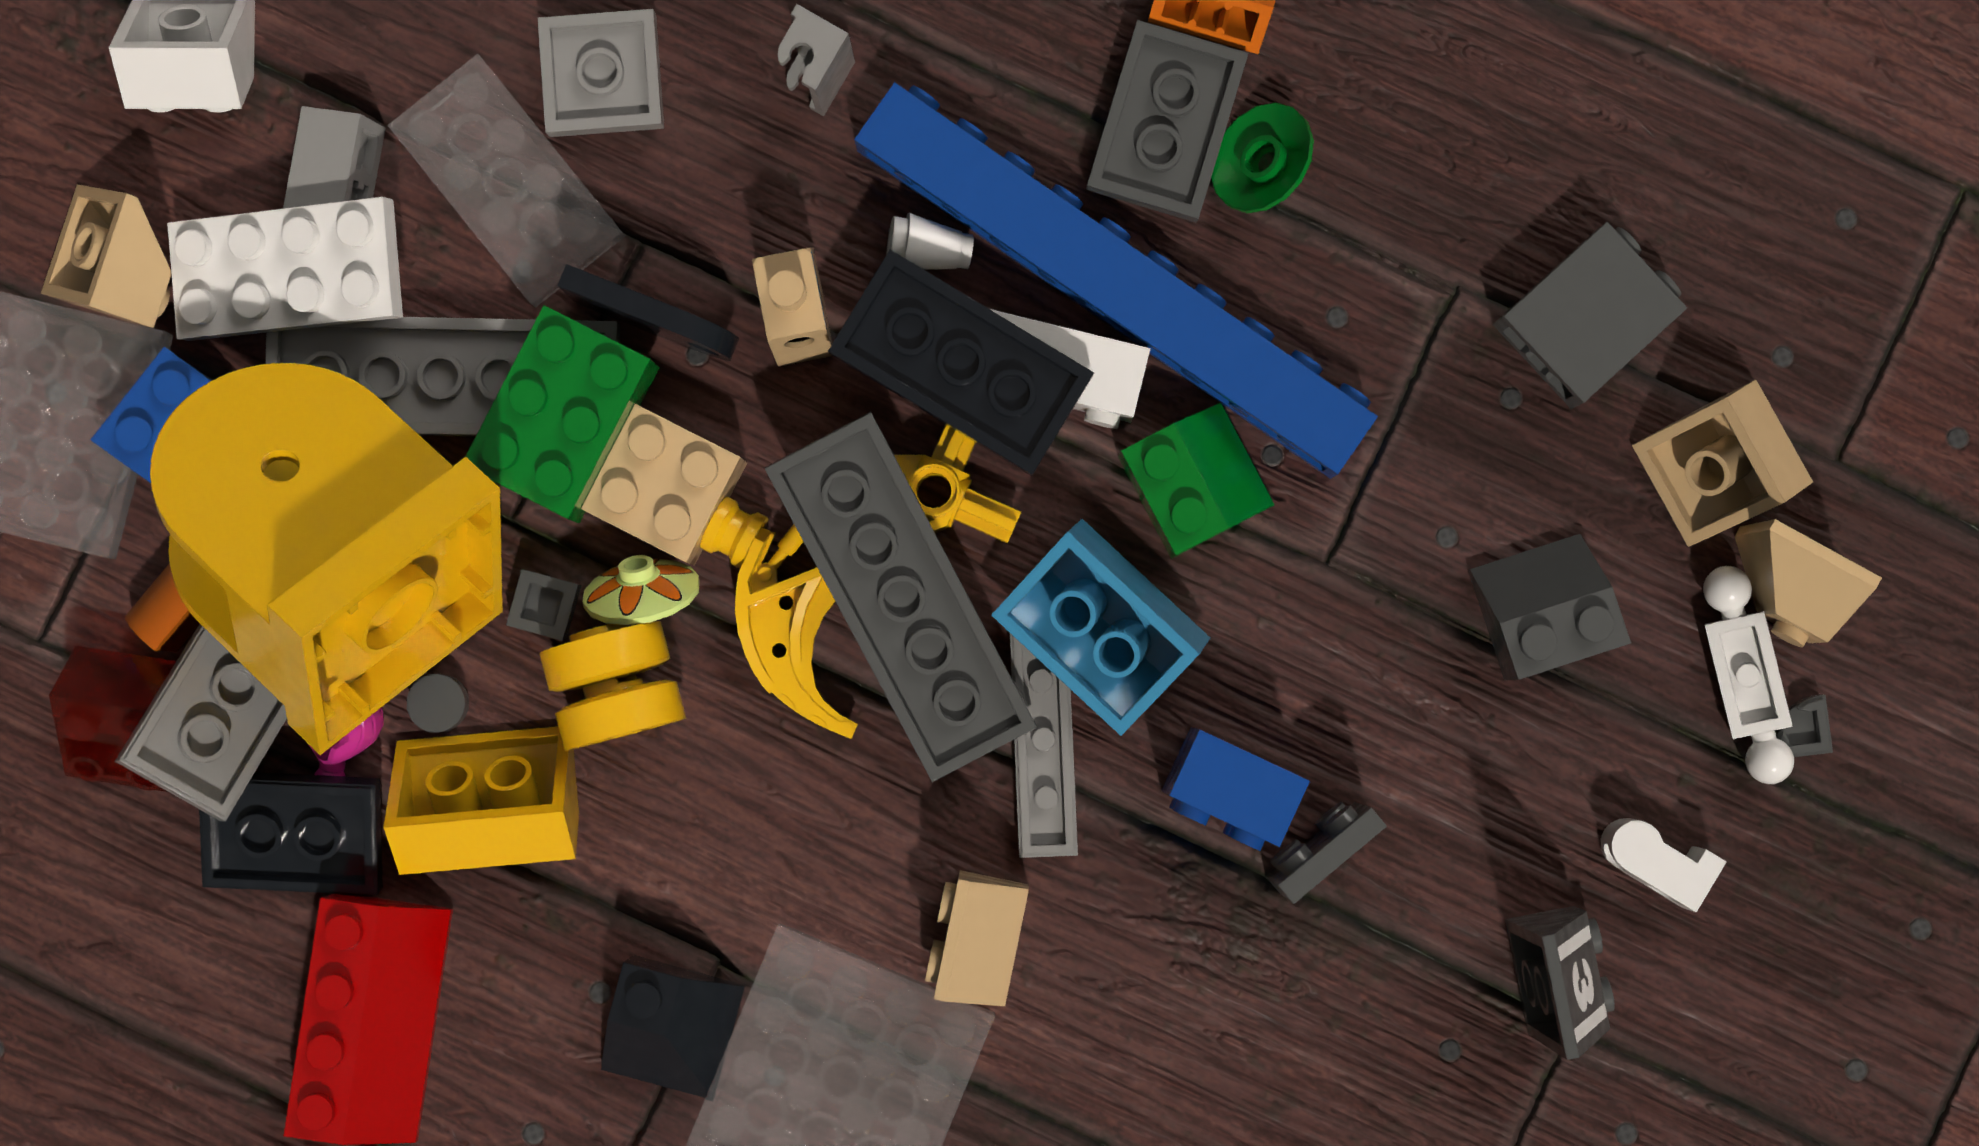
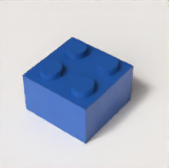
(1234, 787)

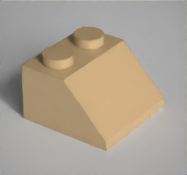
(1723, 464)

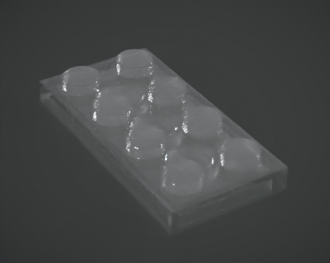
(505, 179)

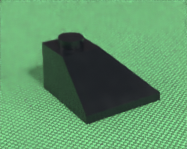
(670, 1025)

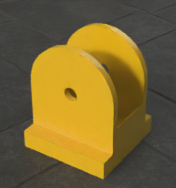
(323, 539)

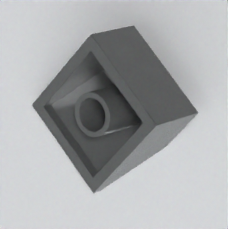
(1548, 608)

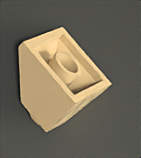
(109, 258)
(1801, 582)

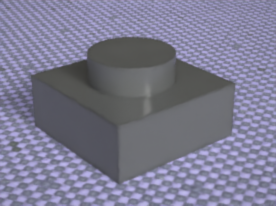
(543, 605)

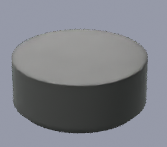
(437, 703)

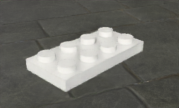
(285, 269)

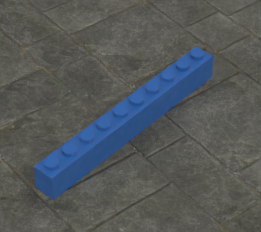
(1114, 280)

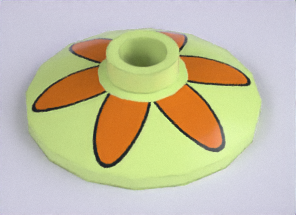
(641, 591)

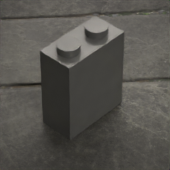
(1591, 314)

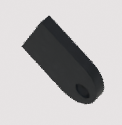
(647, 313)

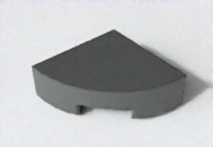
(1810, 727)

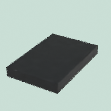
(297, 836)

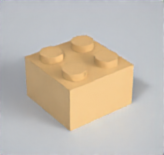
(663, 484)

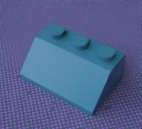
(1101, 627)

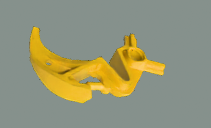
(758, 592)

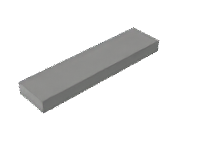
(1044, 761)

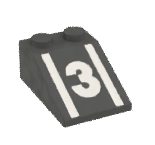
(1560, 979)

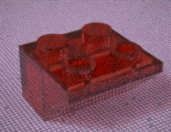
(98, 708)

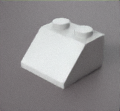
(185, 54)

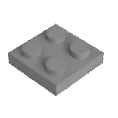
(600, 73)

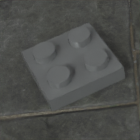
(1340, 836)

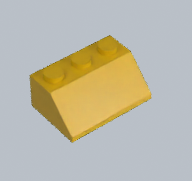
(482, 801)

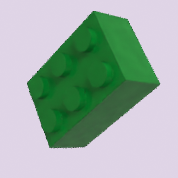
(560, 413)

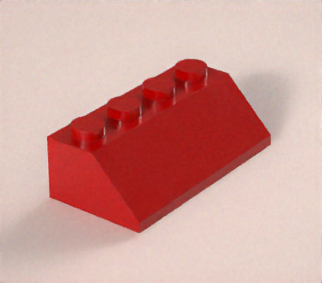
(368, 1021)

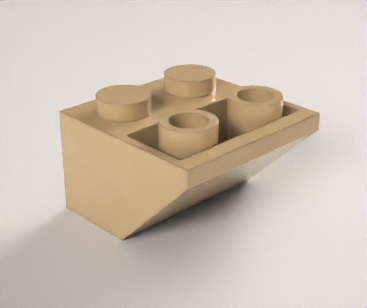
(980, 939)

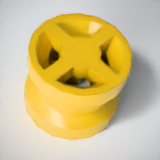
(732, 531)

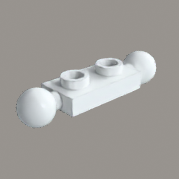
(1748, 675)

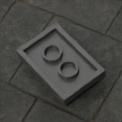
(1167, 121)

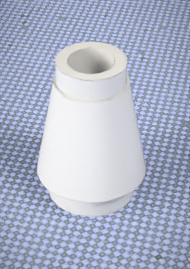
(929, 243)

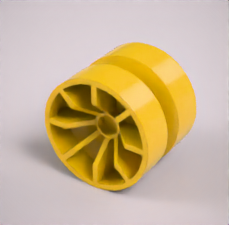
(606, 667)

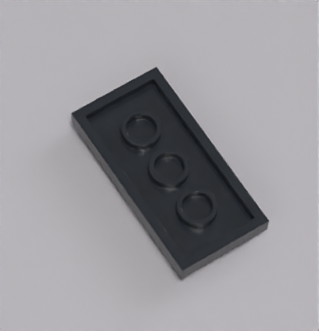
(961, 362)

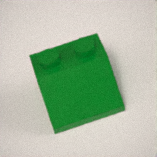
(1195, 479)

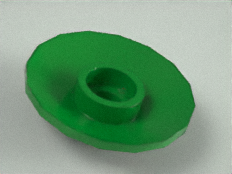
(1263, 158)

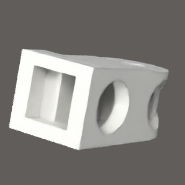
(1643, 855)

